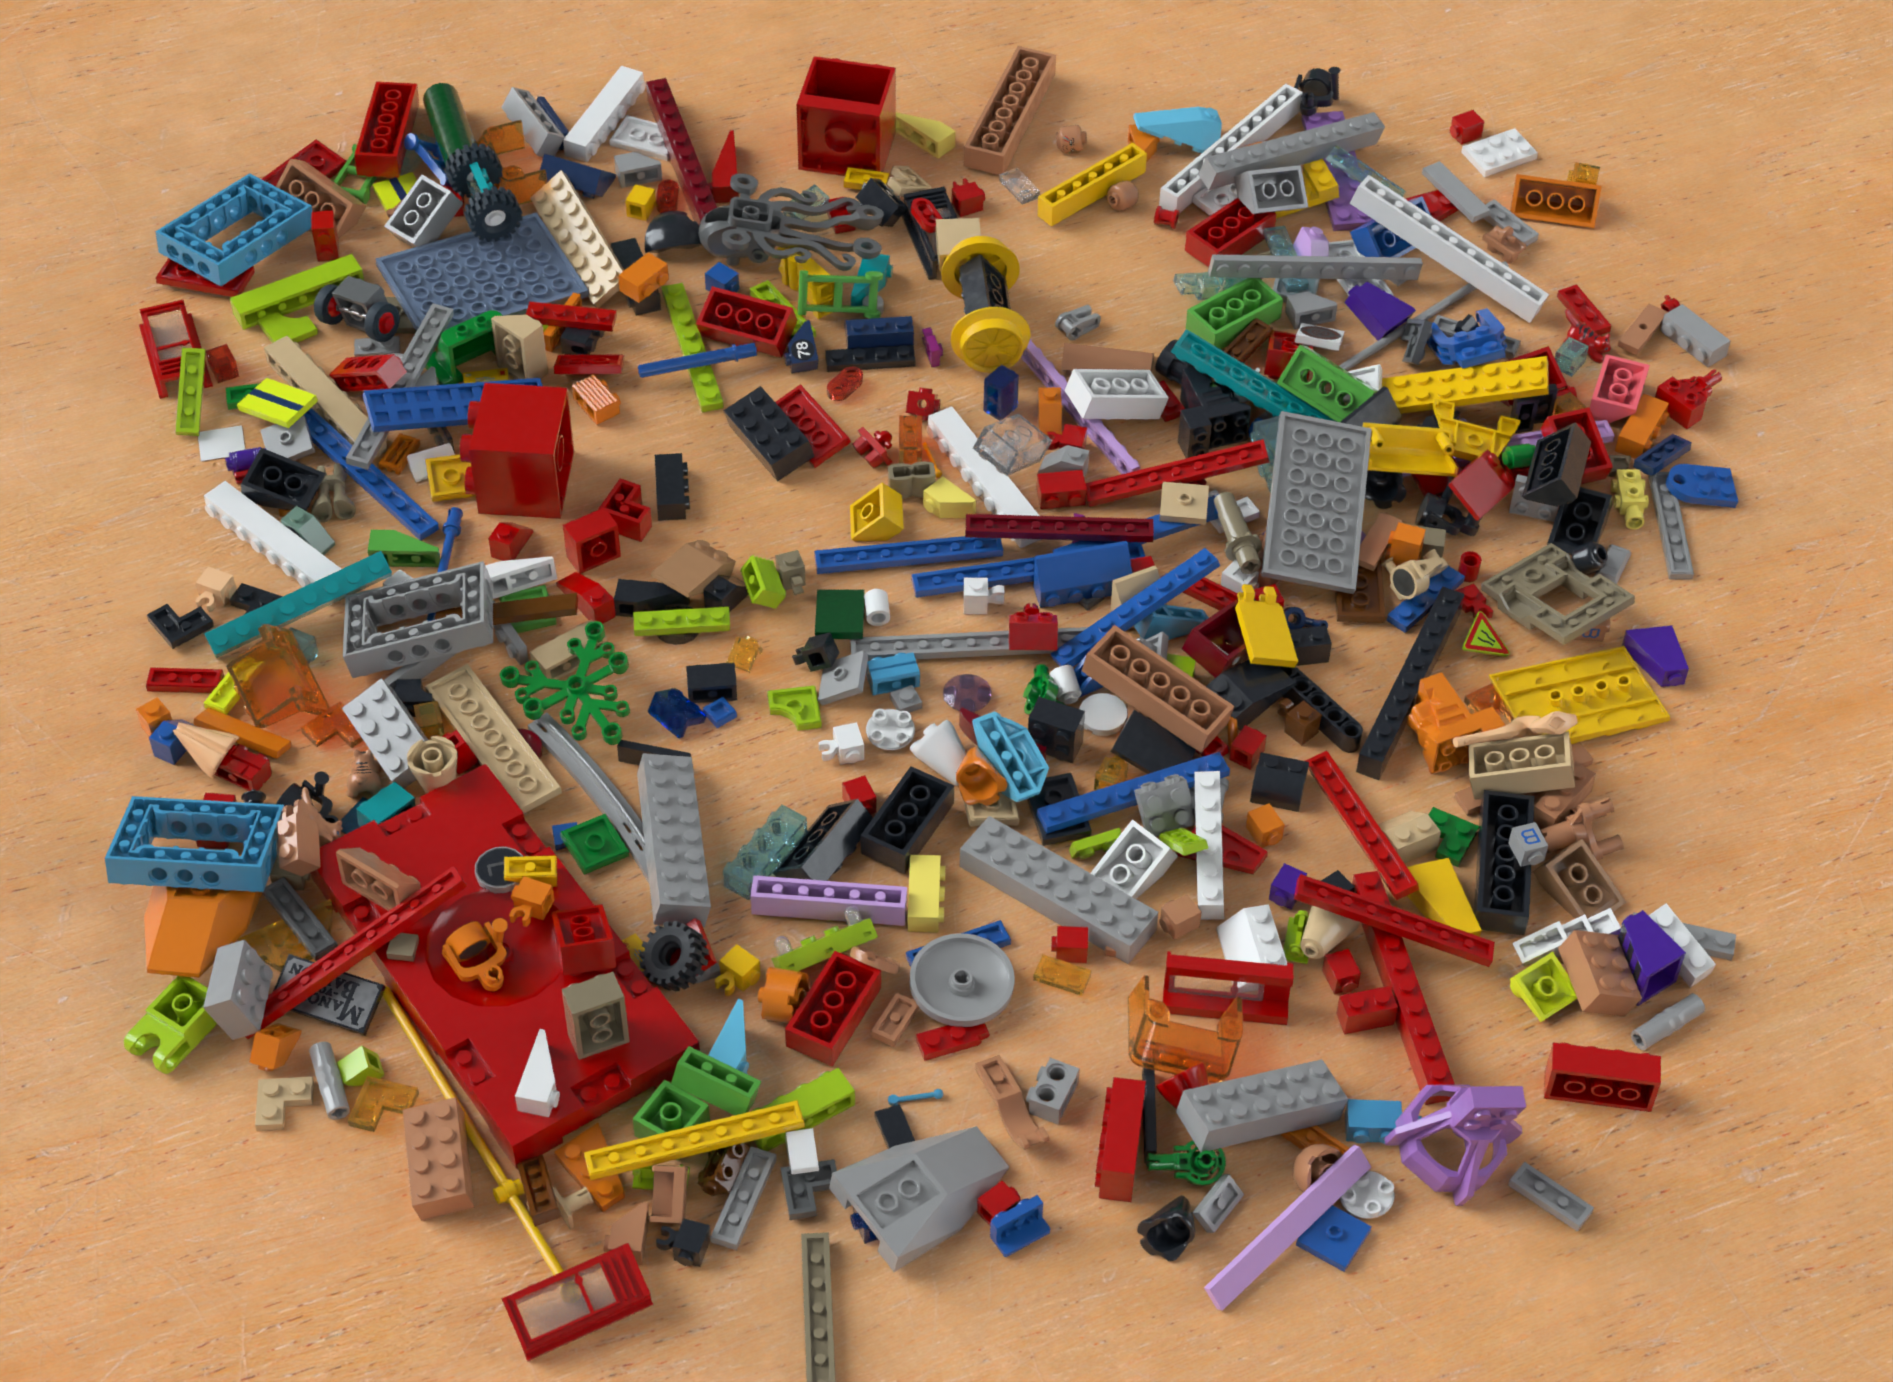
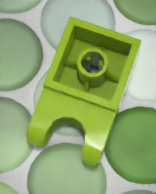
(173, 1024)

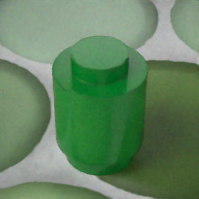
(1518, 456)

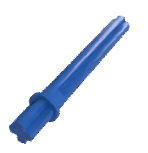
(697, 360)

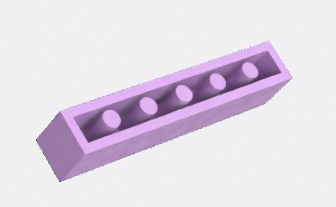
(827, 899)

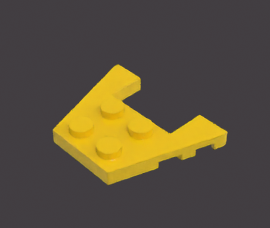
(1472, 439)

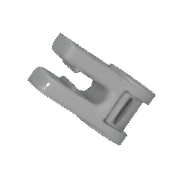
(1078, 322)

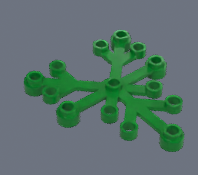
(568, 689)

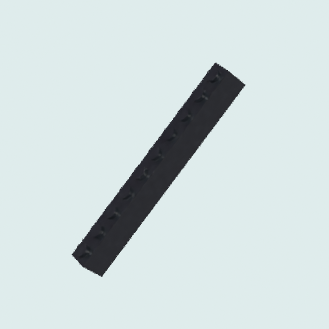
(1404, 692)

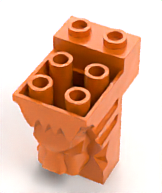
(1442, 717)

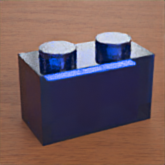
(1001, 392)

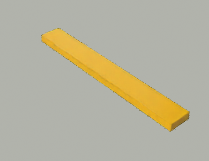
(694, 1140)

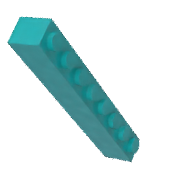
(299, 603)

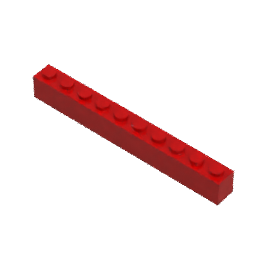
(1412, 1014)

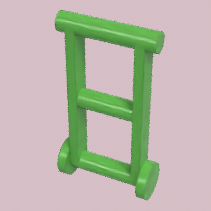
(349, 168)
(869, 311)

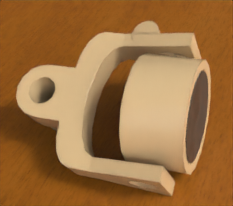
(1413, 576)

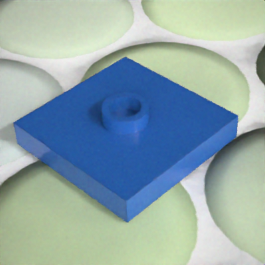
(1334, 1237)

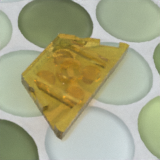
(278, 941)

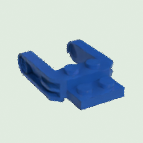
(1471, 347)

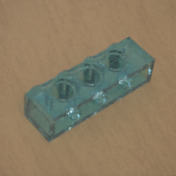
(764, 850)

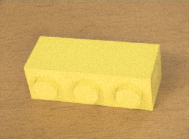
(925, 893)

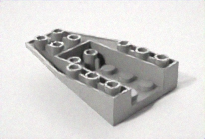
(920, 1190)

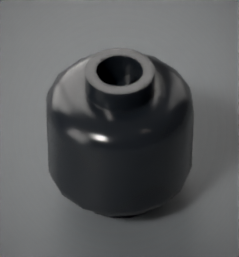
(1589, 557)

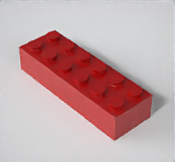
(386, 124)

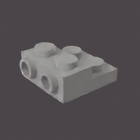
(1165, 805)

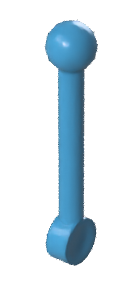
(894, 1099)

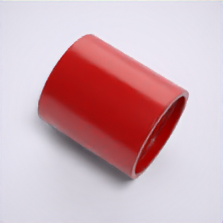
(1470, 566)

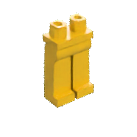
(818, 292)

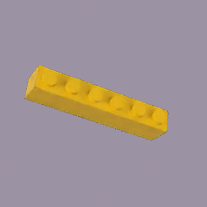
(1091, 184)

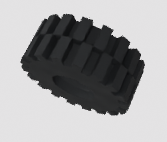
(663, 945)

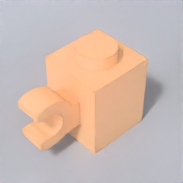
(214, 588)

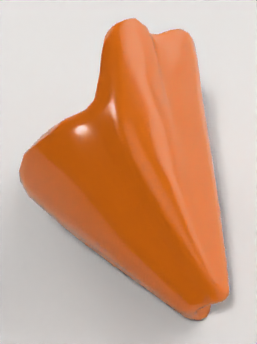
(979, 779)

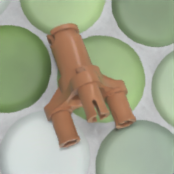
(1579, 826)

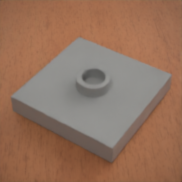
(289, 442)
(843, 678)

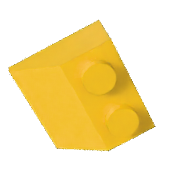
(877, 515)

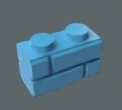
(892, 673)

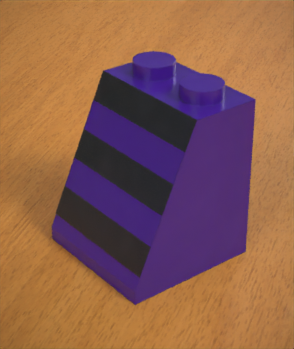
(1650, 954)

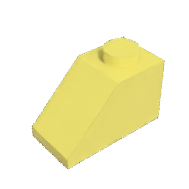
(948, 500)

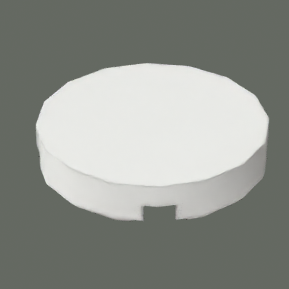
(1104, 714)

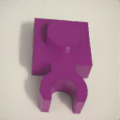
(933, 349)

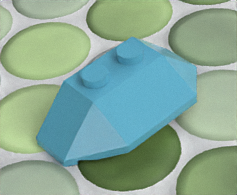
(1012, 754)

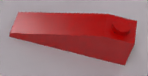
(723, 171)

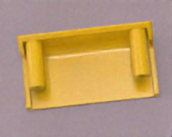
(1411, 450)

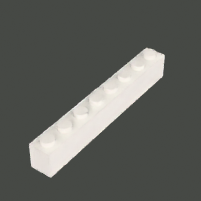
(991, 486)
(267, 535)

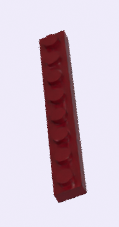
(1059, 528)

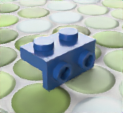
(1019, 1226)

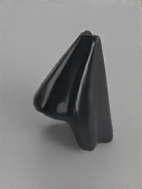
(1384, 488)
(1168, 1229)

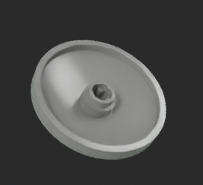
(962, 980)

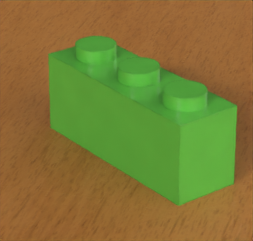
(715, 1082)

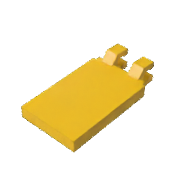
(1265, 628)

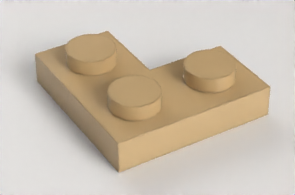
(906, 181)
(278, 1093)

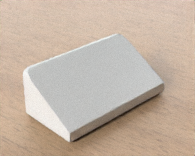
(417, 460)

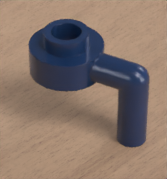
(1301, 620)

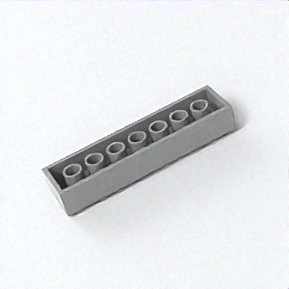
(673, 839)
(1058, 888)

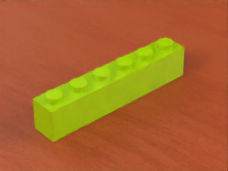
(293, 291)

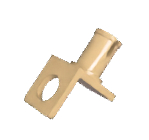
(571, 1203)

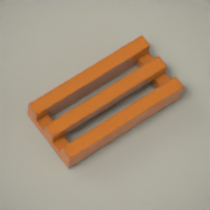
(400, 460)

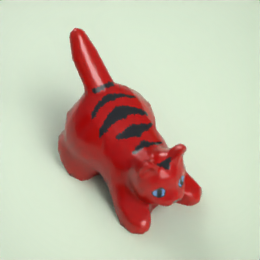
(1585, 335)

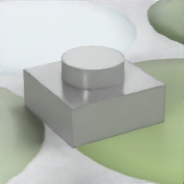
(906, 699)

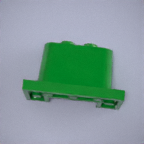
(461, 345)

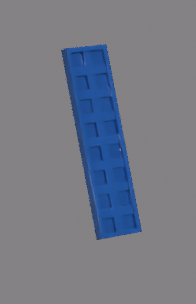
(426, 405)

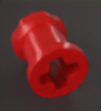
(1166, 217)

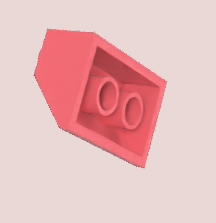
(1618, 389)

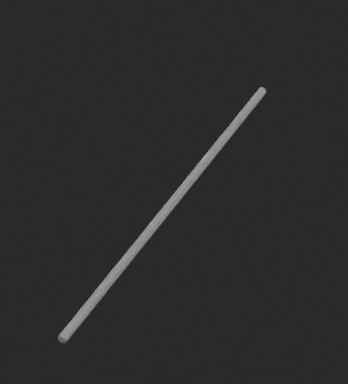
(1398, 332)

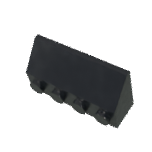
(1377, 409)
(1557, 467)
(826, 842)

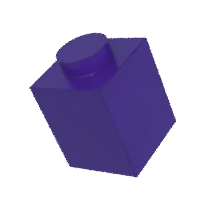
(1284, 886)

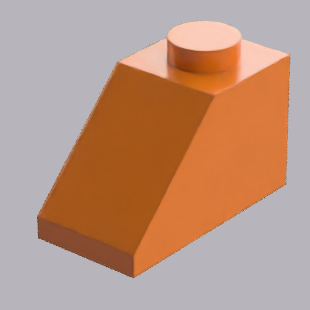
(1143, 140)
(1049, 410)
(273, 1046)

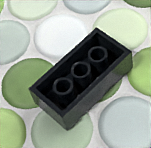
(769, 433)
(907, 819)

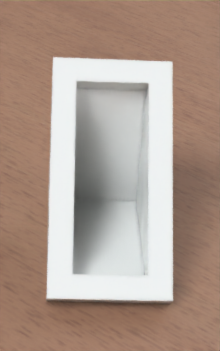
(801, 1151)

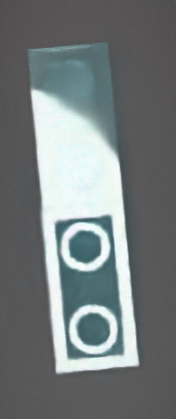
(1203, 285)

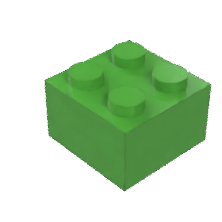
(668, 1111)

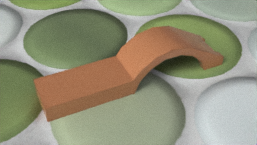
(1010, 1102)

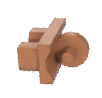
(1503, 241)

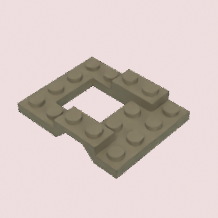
(1527, 580)

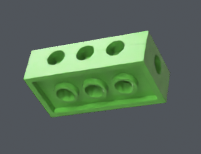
(1324, 371)

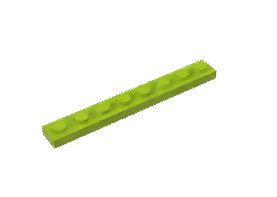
(691, 343)

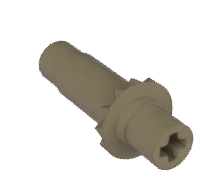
(1241, 543)

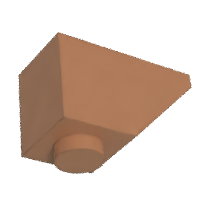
(630, 1229)

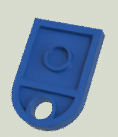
(1702, 485)

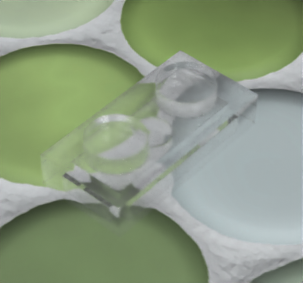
(1019, 185)

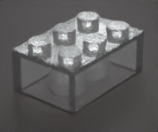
(1012, 444)

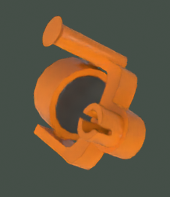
(469, 942)

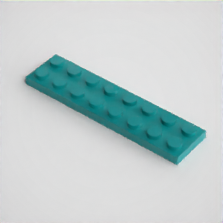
(1240, 377)

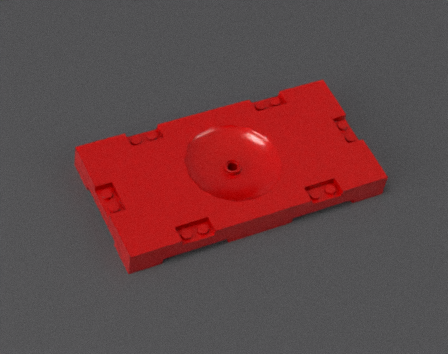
(491, 1033)

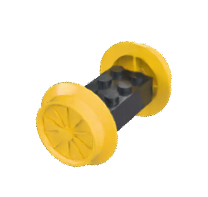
(990, 332)

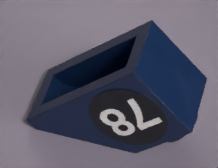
(802, 351)

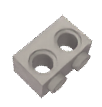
(1057, 1092)

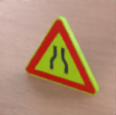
(1483, 638)

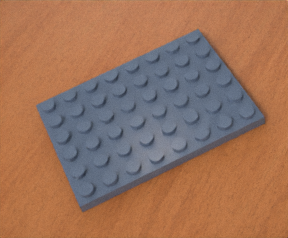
(481, 274)

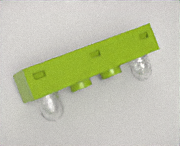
(820, 949)

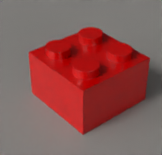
(592, 540)

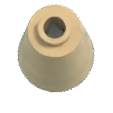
(433, 762)
(1324, 932)

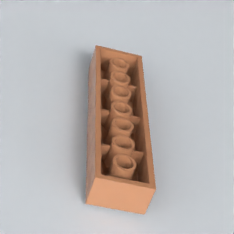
(1009, 110)

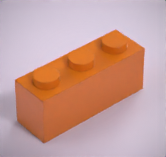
(1642, 427)

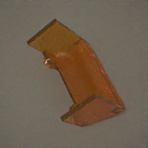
(509, 138)
(1174, 1046)

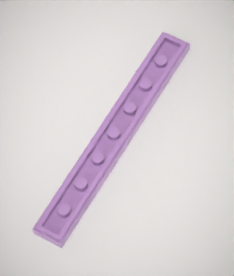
(1287, 1227)

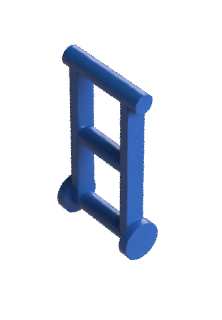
(422, 147)

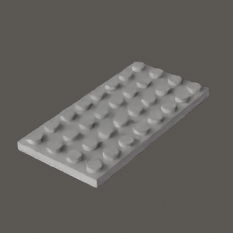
(1316, 502)

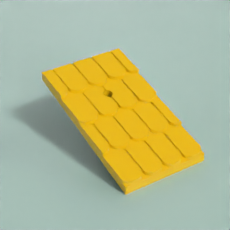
(1598, 687)

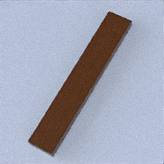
(526, 609)

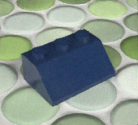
(583, 177)
(879, 332)

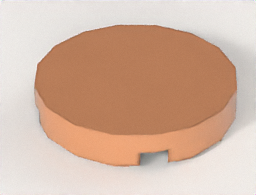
(875, 960)

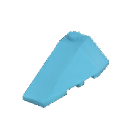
(1191, 126)

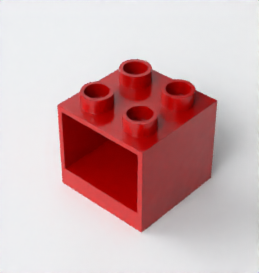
(846, 116)
(519, 450)

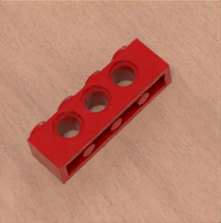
(368, 372)

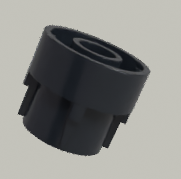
(1169, 365)

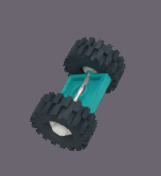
(493, 211)

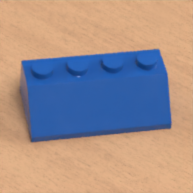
(1378, 241)
(1079, 573)

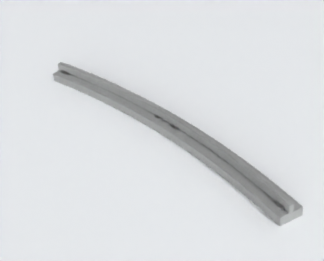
(602, 793)

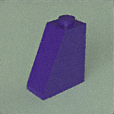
(1378, 309)
(1658, 654)

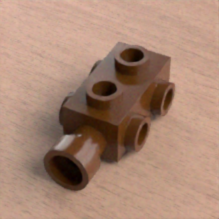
(722, 1169)

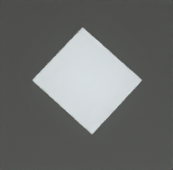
(219, 442)

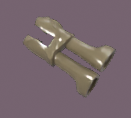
(343, 505)

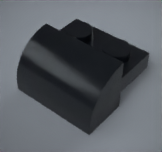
(1534, 409)
(1279, 782)

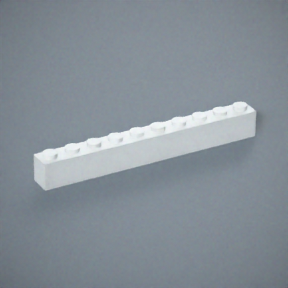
(1255, 127)
(1449, 248)

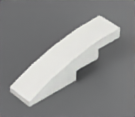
(1549, 939)

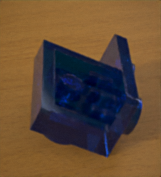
(675, 711)

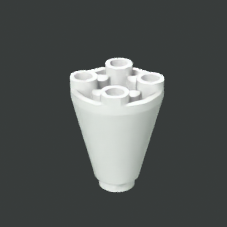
(940, 750)

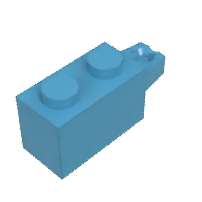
(1371, 1119)

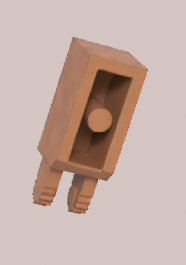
(298, 840)

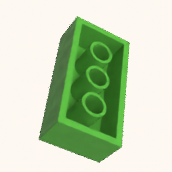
(1232, 310)

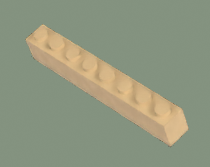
(333, 404)

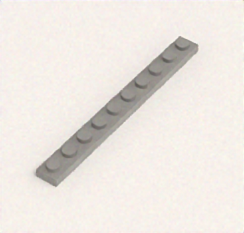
(1315, 267)
(414, 361)
(950, 644)

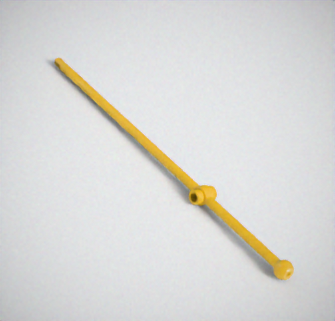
(508, 1190)

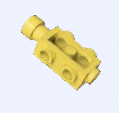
(1630, 496)

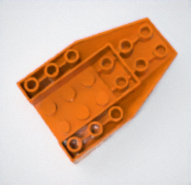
(190, 924)

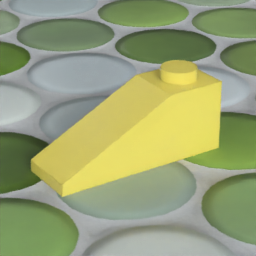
(926, 133)

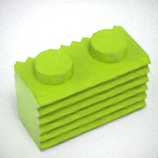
(763, 582)

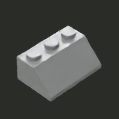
(1272, 189)

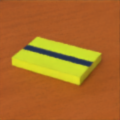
(394, 190)
(277, 402)

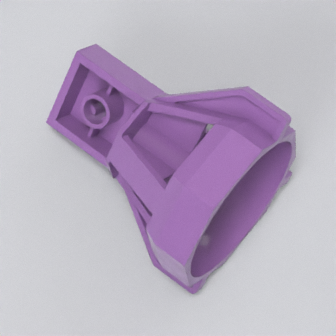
(1473, 1113)

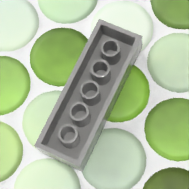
(1261, 1105)

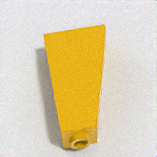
(1442, 896)

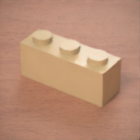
(554, 657)

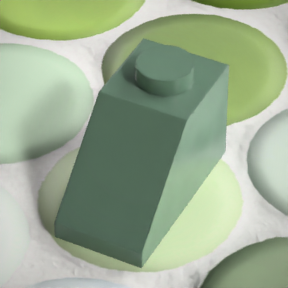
(308, 529)

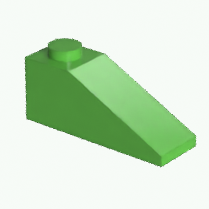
(402, 549)

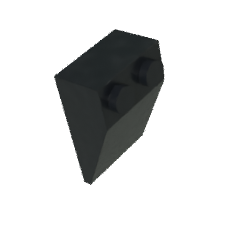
(280, 482)
(1581, 520)
(1251, 689)

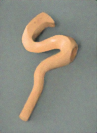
(1553, 723)

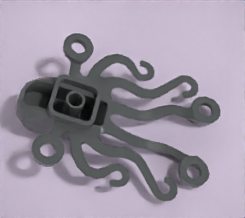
(756, 227)

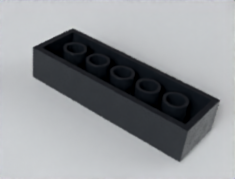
(1501, 882)

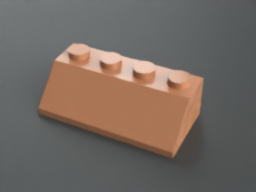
(322, 193)
(1094, 357)

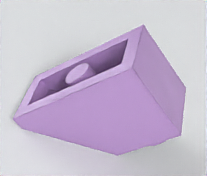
(1311, 242)

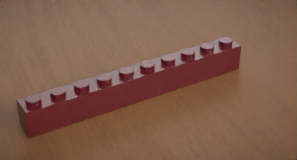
(680, 149)

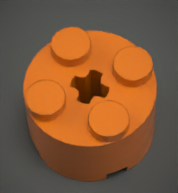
(782, 994)

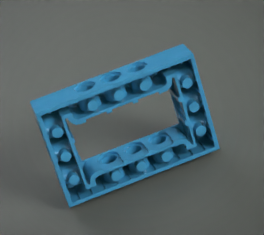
(186, 236)
(137, 862)

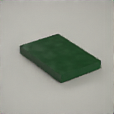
(840, 613)

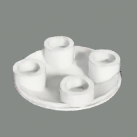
(890, 729)
(1369, 1196)

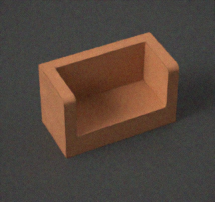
(669, 1193)

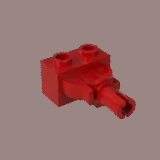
(1687, 397)
(1033, 630)

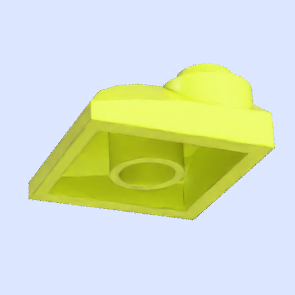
(1544, 987)

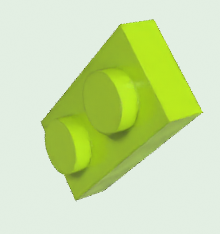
(1087, 846)

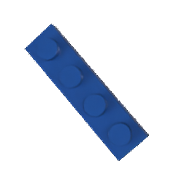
(1414, 609)

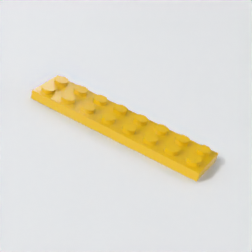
(1470, 384)

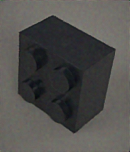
(1057, 728)

